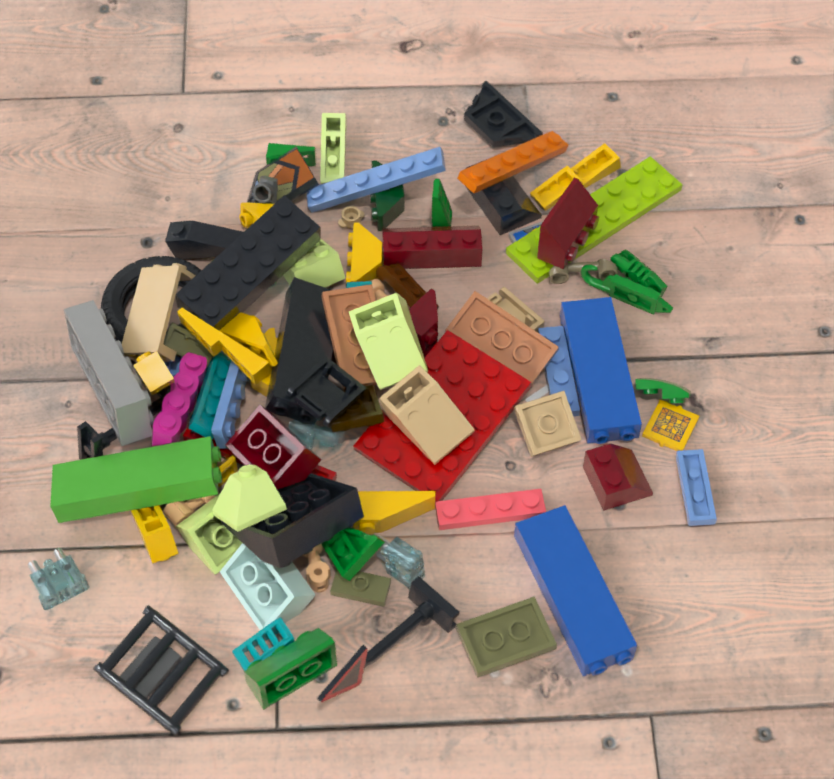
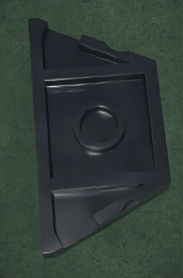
(498, 119)

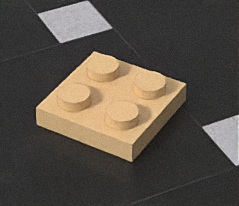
(547, 423)

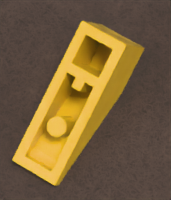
(248, 332)
(391, 508)
(155, 533)

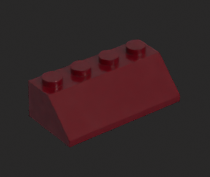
(433, 247)

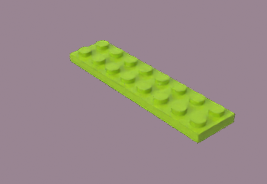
(618, 206)

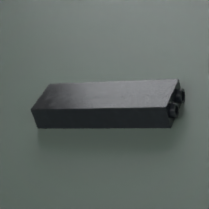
(300, 345)

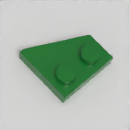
(351, 550)

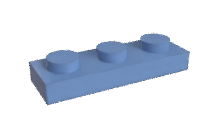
(695, 487)

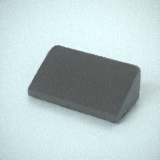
(157, 672)

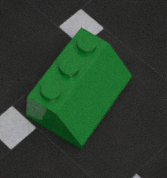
(291, 667)

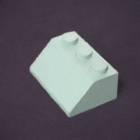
(266, 589)

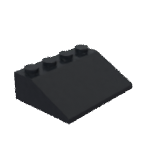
(313, 515)

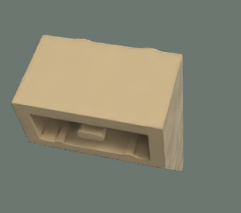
(426, 414)

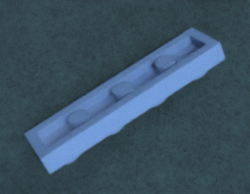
(559, 370)
(229, 406)

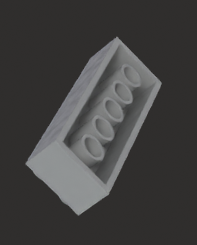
(109, 372)

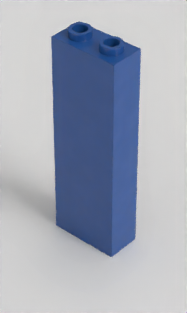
(600, 371)
(575, 591)

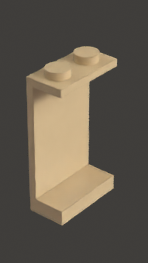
(152, 311)

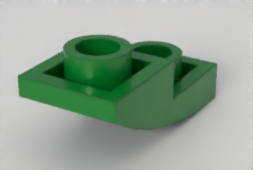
(670, 390)

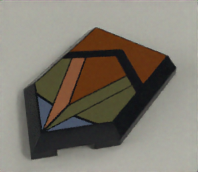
(292, 175)

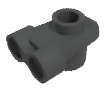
(266, 190)

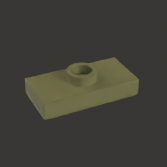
(184, 342)
(362, 588)

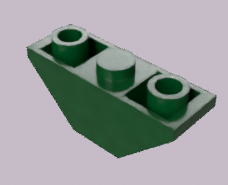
(388, 204)

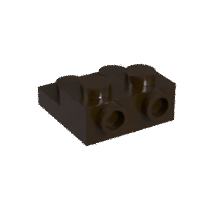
(363, 412)

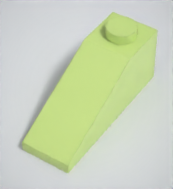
(333, 146)

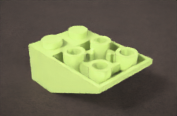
(318, 266)
(388, 339)

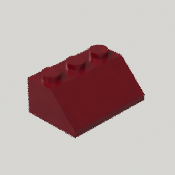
(567, 225)
(274, 448)

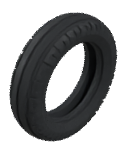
(124, 285)

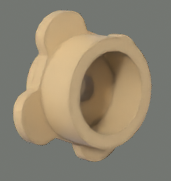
(350, 216)

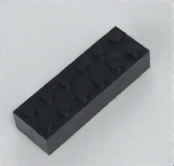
(250, 264)

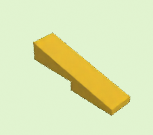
(589, 170)
(215, 341)

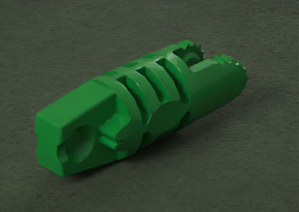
(637, 271)

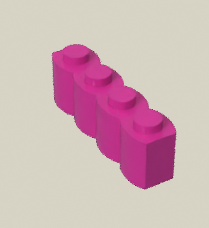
(180, 400)

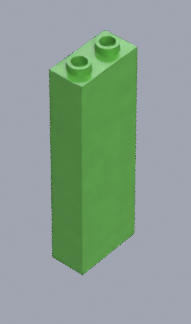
(135, 479)

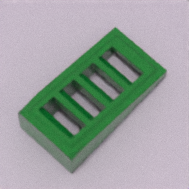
(276, 150)
(440, 206)

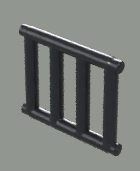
(150, 705)

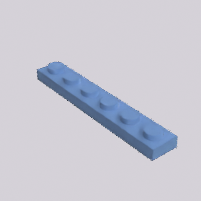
(376, 179)

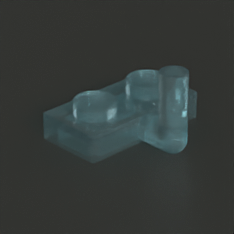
(309, 433)

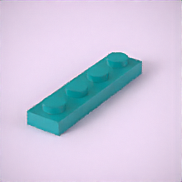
(210, 395)

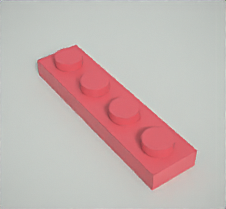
(489, 509)

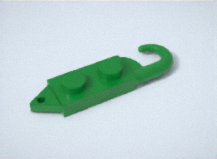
(627, 291)

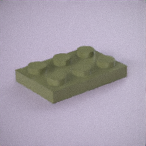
(506, 636)

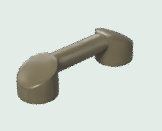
(560, 276)

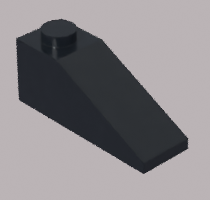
(198, 239)

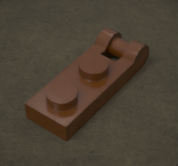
(401, 282)

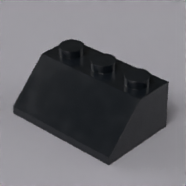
(506, 205)

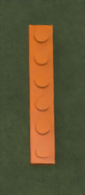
(512, 161)

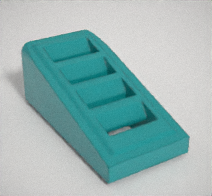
(259, 638)

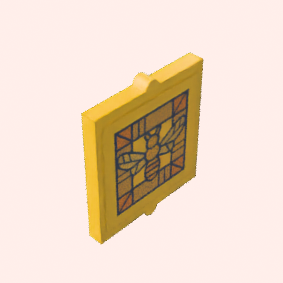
(670, 426)

